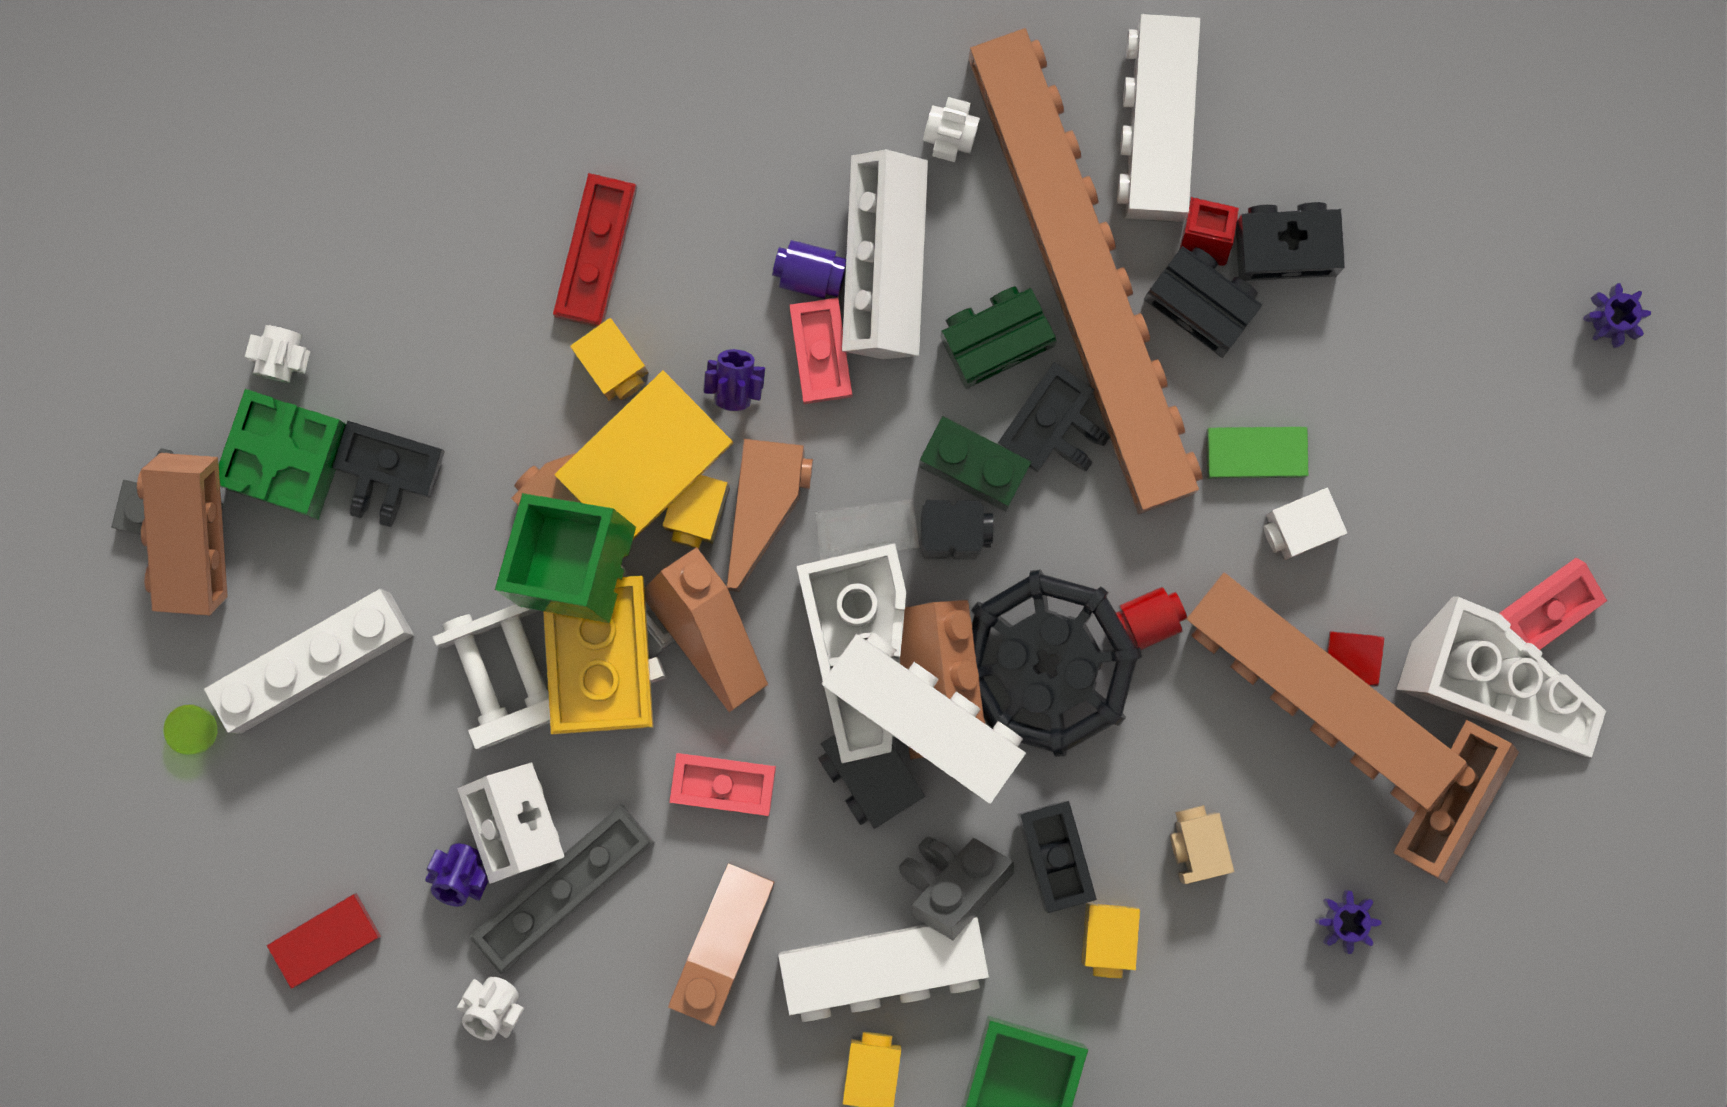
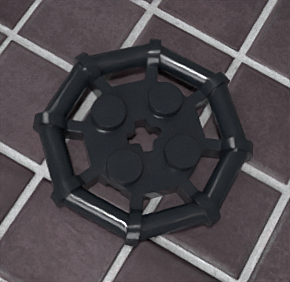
(1076, 673)

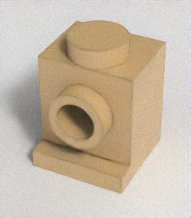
(1200, 845)

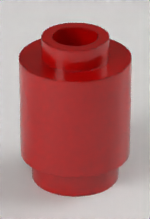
(1152, 617)

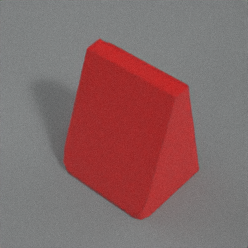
(1210, 228)
(1358, 653)

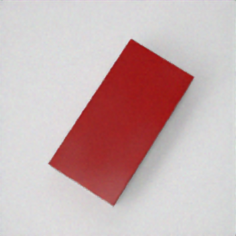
(323, 941)

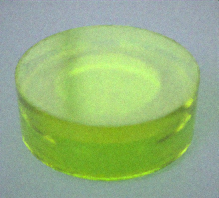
(190, 729)

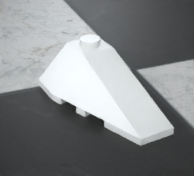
(847, 598)
(1489, 673)

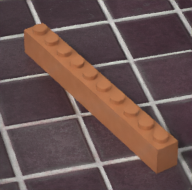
(1083, 270)

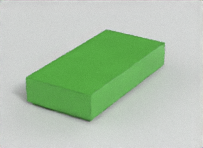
(1257, 452)

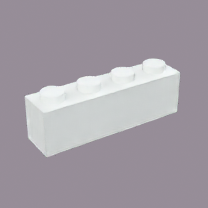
(1161, 118)
(885, 255)
(308, 662)
(924, 718)
(881, 966)

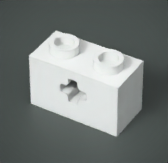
(510, 822)

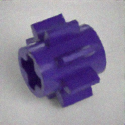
(1628, 321)
(734, 380)
(457, 875)
(1334, 922)

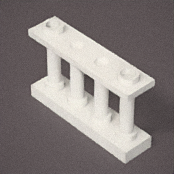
(494, 721)

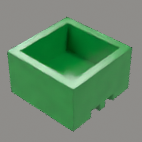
(281, 454)
(565, 557)
(1024, 1068)

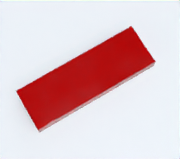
(595, 250)

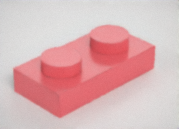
(819, 351)
(1555, 604)
(722, 784)

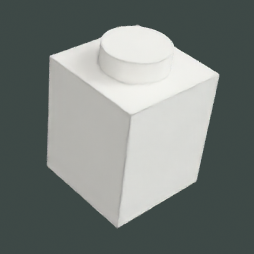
(1304, 524)

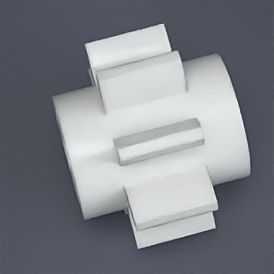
(951, 129)
(277, 353)
(490, 1008)

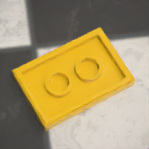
(646, 454)
(600, 668)

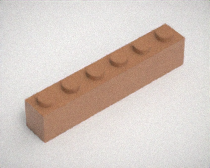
(1327, 692)

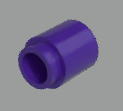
(809, 269)

